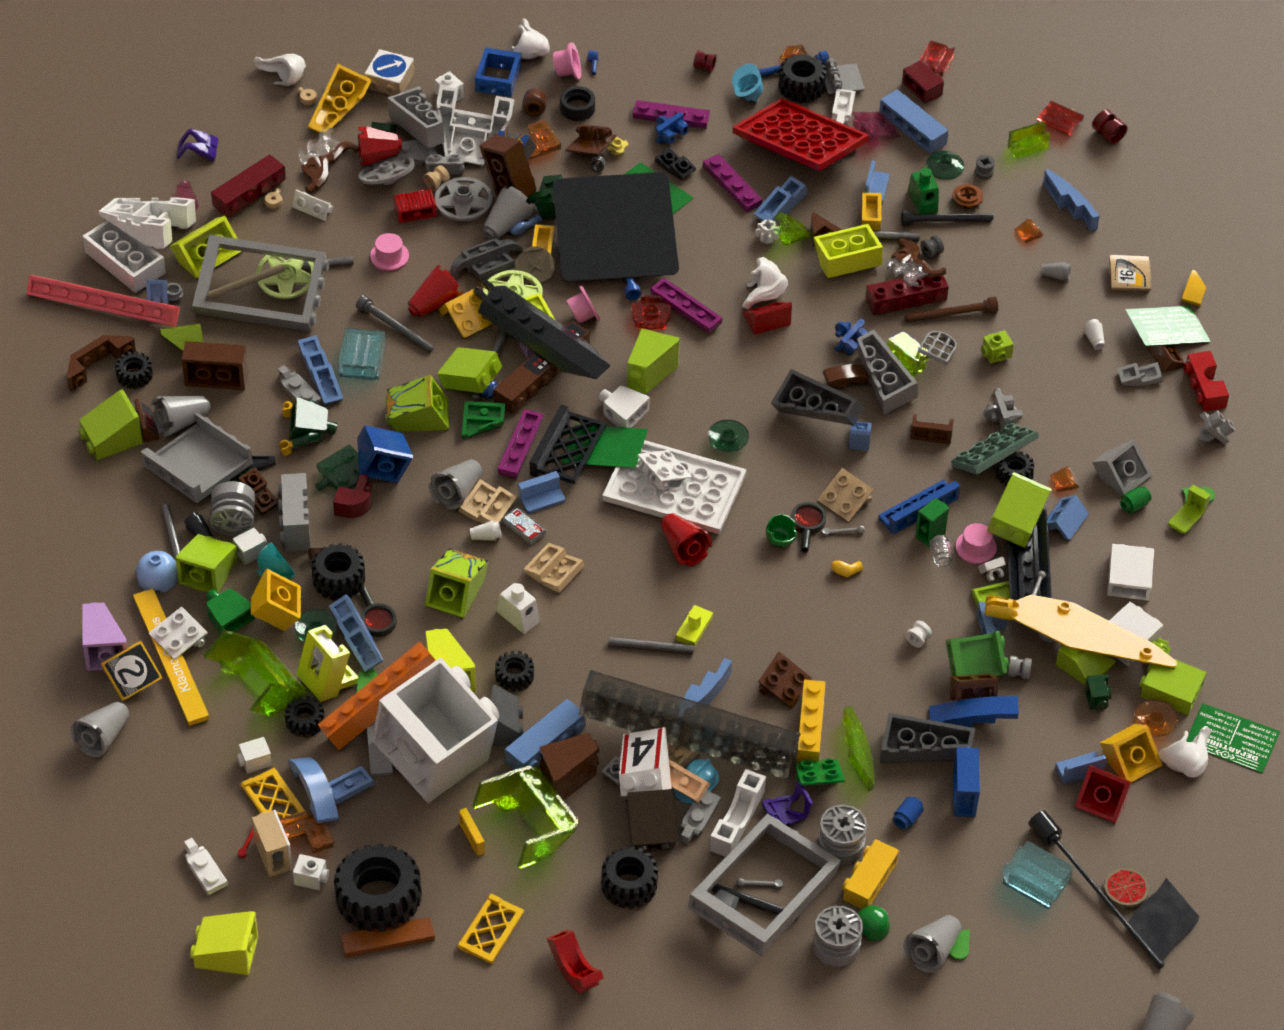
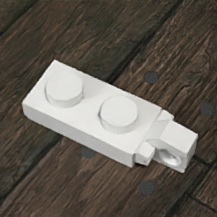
(843, 106)
(204, 867)

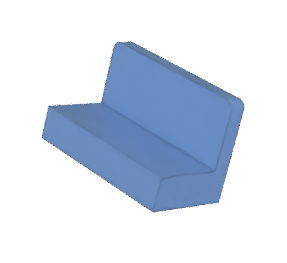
(877, 181)
(541, 492)
(1067, 516)
(1077, 767)

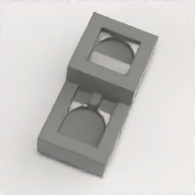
(1145, 375)

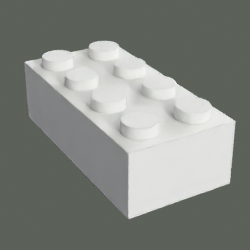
(123, 256)

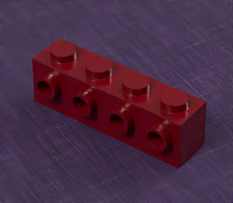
(248, 185)
(897, 295)

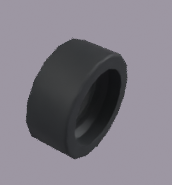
(577, 93)

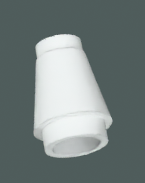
(1094, 332)
(488, 531)

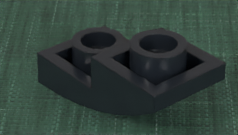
(675, 165)

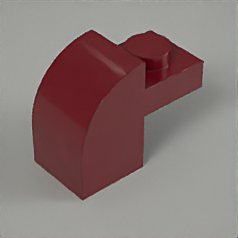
(352, 502)

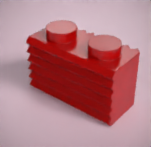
(415, 206)

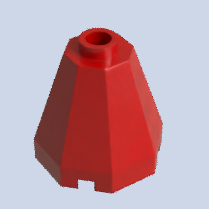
(377, 145)

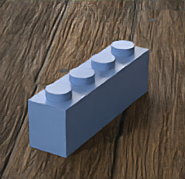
(913, 121)
(556, 726)

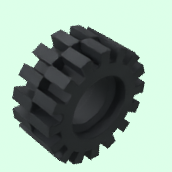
(134, 378)
(1017, 461)
(514, 661)
(304, 706)

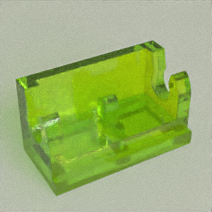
(1028, 140)
(905, 350)

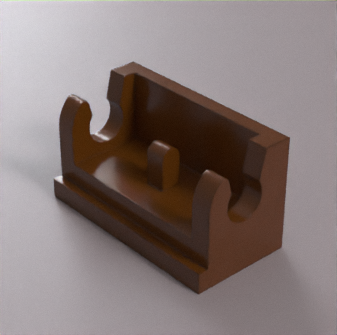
(931, 431)
(973, 686)

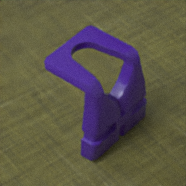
(205, 145)
(780, 807)

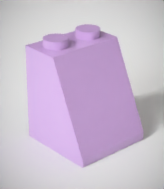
(100, 635)

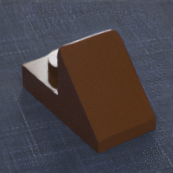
(821, 226)

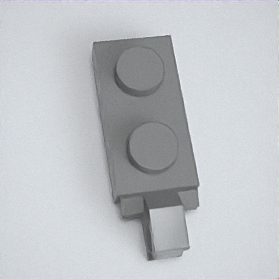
(296, 386)
(699, 816)

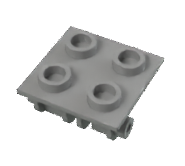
(842, 77)

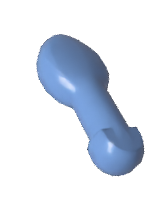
(522, 226)

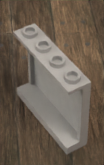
(199, 459)

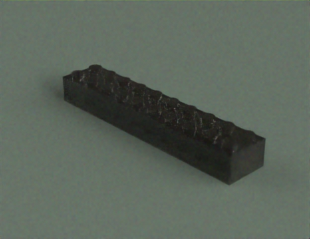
(689, 724)

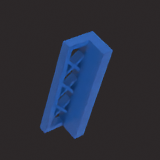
(906, 512)

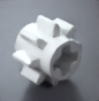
(767, 231)

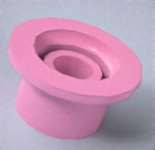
(567, 62)
(389, 253)
(582, 307)
(976, 544)

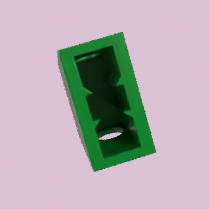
(923, 186)
(228, 610)

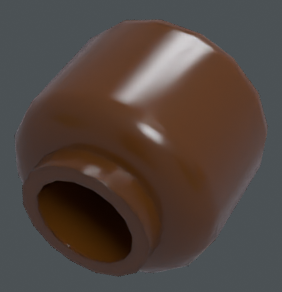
(534, 102)

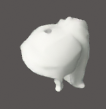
(531, 42)
(288, 66)
(769, 282)
(1186, 756)

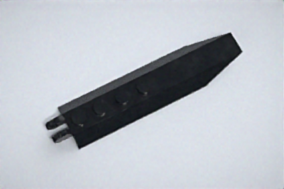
(539, 332)
(1028, 561)

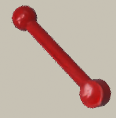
(242, 852)

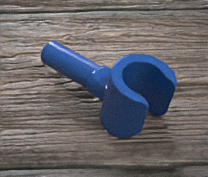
(593, 57)

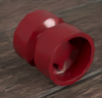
(1109, 126)

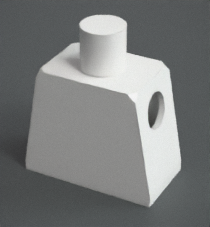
(624, 406)
(518, 608)

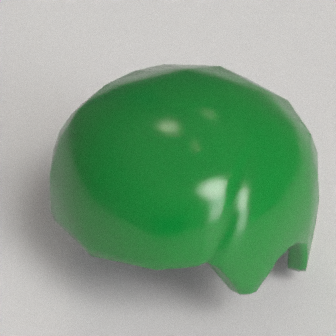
(781, 530)
(875, 922)

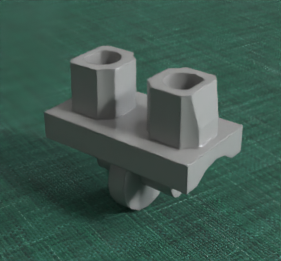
(999, 412)
(1215, 427)

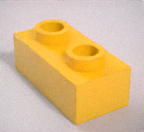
(871, 210)
(544, 237)

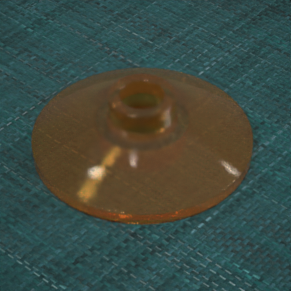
(1158, 711)

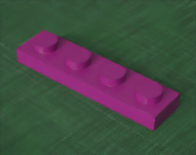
(651, 111)
(732, 182)
(687, 305)
(520, 443)

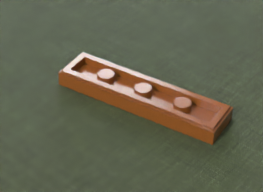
(372, 941)

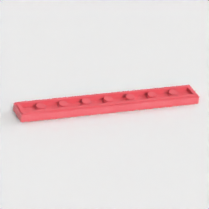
(103, 300)

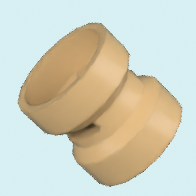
(436, 178)

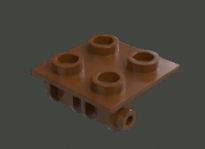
(591, 140)
(783, 680)

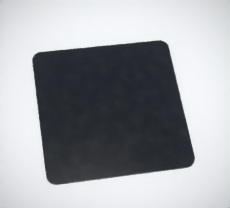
(615, 226)

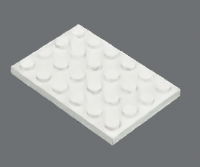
(700, 499)

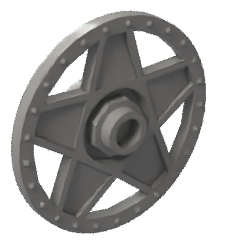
(386, 170)
(463, 199)

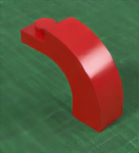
(572, 962)

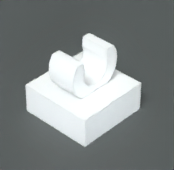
(992, 566)

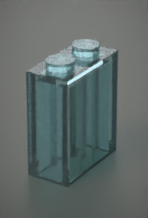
(362, 354)
(1037, 874)

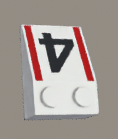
(644, 762)

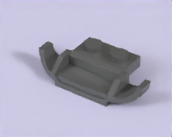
(486, 259)

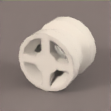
(918, 634)

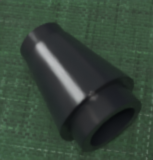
(197, 525)

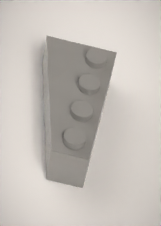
(416, 116)
(887, 375)
(295, 512)

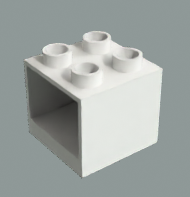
(435, 729)

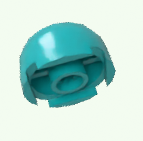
(272, 559)

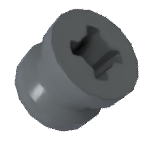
(984, 167)
(932, 246)

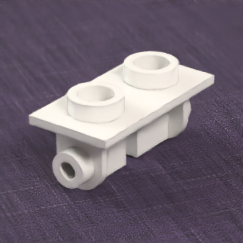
(311, 205)

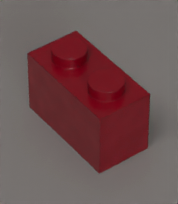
(922, 82)

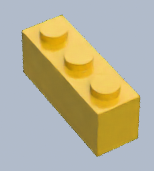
(870, 874)

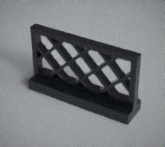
(553, 436)

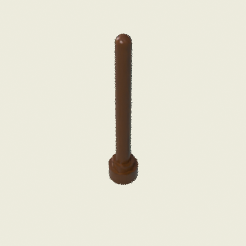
(990, 305)

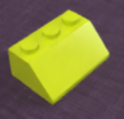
(192, 248)
(848, 250)

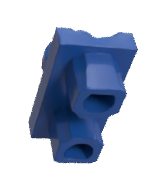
(669, 126)
(843, 330)

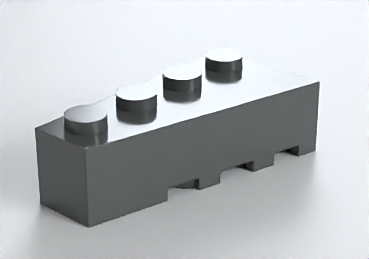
(815, 400)
(922, 739)

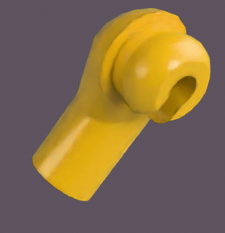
(846, 570)

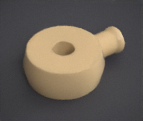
(307, 96)
(273, 199)

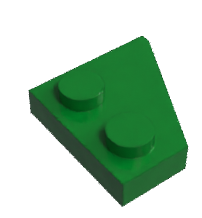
(481, 417)

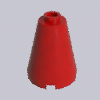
(434, 293)
(685, 539)

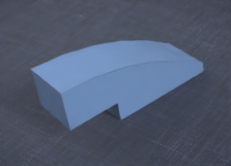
(782, 199)

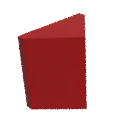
(769, 317)
(1103, 794)

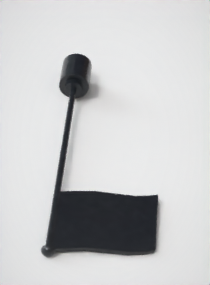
(1156, 923)

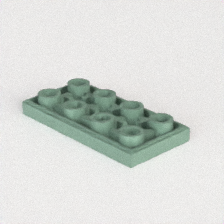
(994, 449)

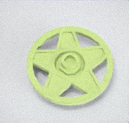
(286, 280)
(516, 283)

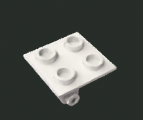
(662, 468)
(178, 633)

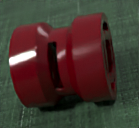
(705, 61)

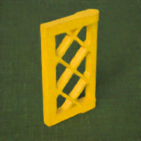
(260, 780)
(504, 907)

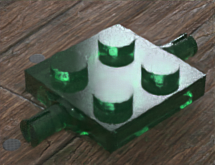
(339, 469)

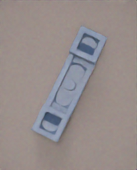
(317, 788)

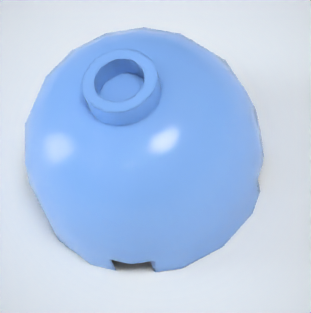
(157, 571)

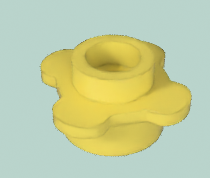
(617, 146)

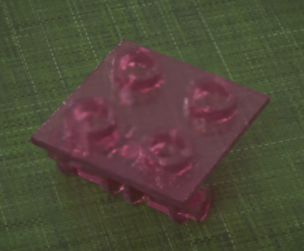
(874, 125)

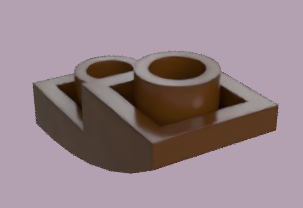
(842, 374)
(263, 497)

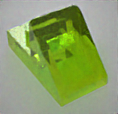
(791, 229)

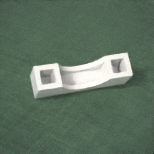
(745, 801)

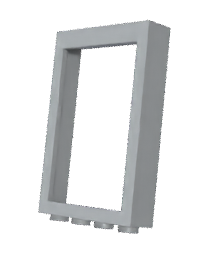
(254, 315)
(738, 925)

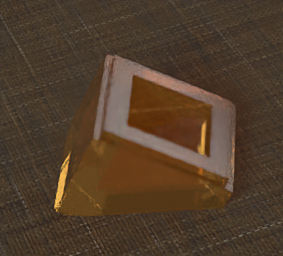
(792, 50)
(1028, 231)
(1064, 480)

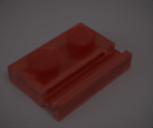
(938, 57)
(1060, 118)

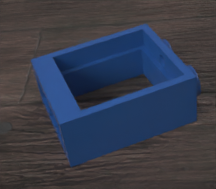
(502, 60)
(966, 782)

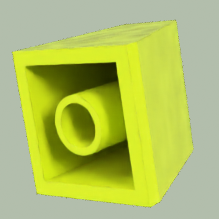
(443, 645)
(226, 943)

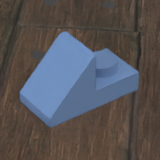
(157, 291)
(860, 436)
(989, 624)

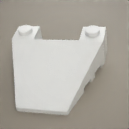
(467, 129)
(150, 220)

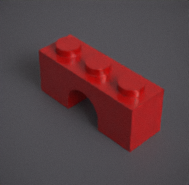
(1209, 393)

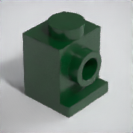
(1097, 692)

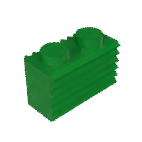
(931, 521)

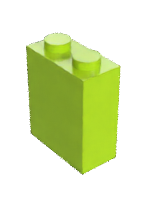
(469, 370)
(1174, 685)

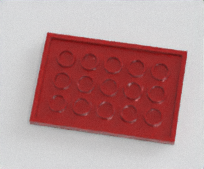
(800, 134)

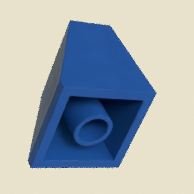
(383, 454)

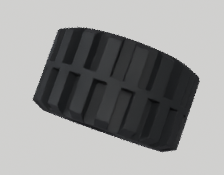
(802, 78)
(338, 558)
(629, 892)

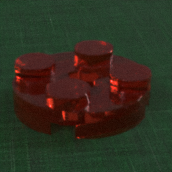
(653, 303)

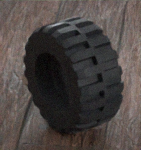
(372, 865)

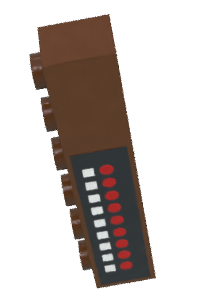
(530, 377)

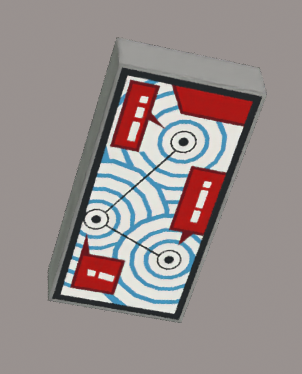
(524, 525)

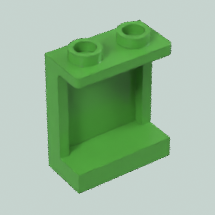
(977, 655)

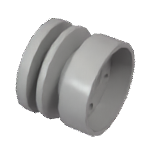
(232, 508)
(843, 833)
(837, 936)

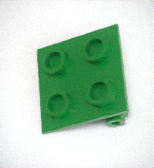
(819, 772)

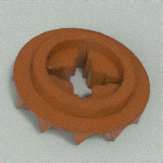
(972, 192)

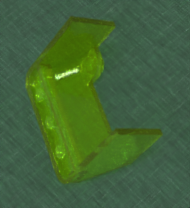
(258, 669)
(537, 803)

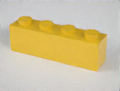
(811, 720)

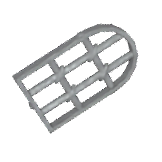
(944, 344)

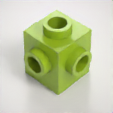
(997, 347)

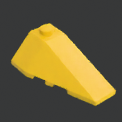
(340, 96)

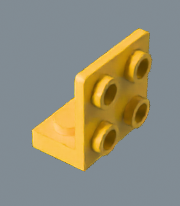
(465, 314)

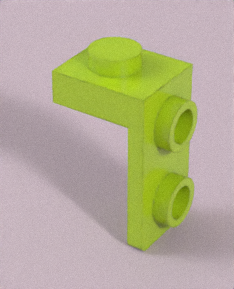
(1191, 511)

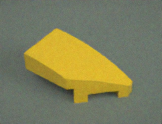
(1194, 290)

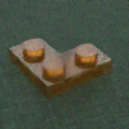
(543, 138)
(305, 825)

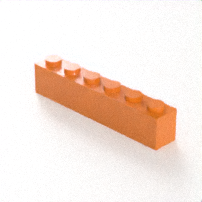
(362, 707)

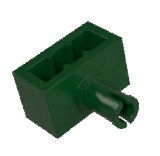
(544, 197)

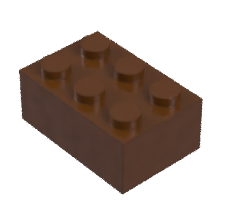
(507, 164)
(215, 365)

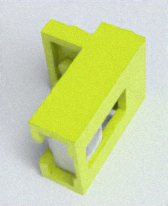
(325, 665)

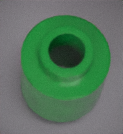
(1135, 499)

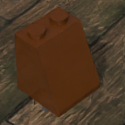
(569, 763)

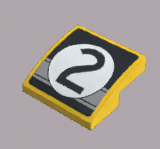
(131, 670)

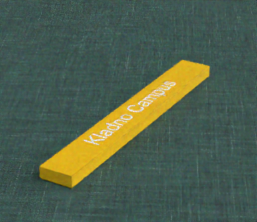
(177, 669)

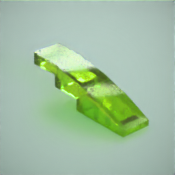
(859, 749)

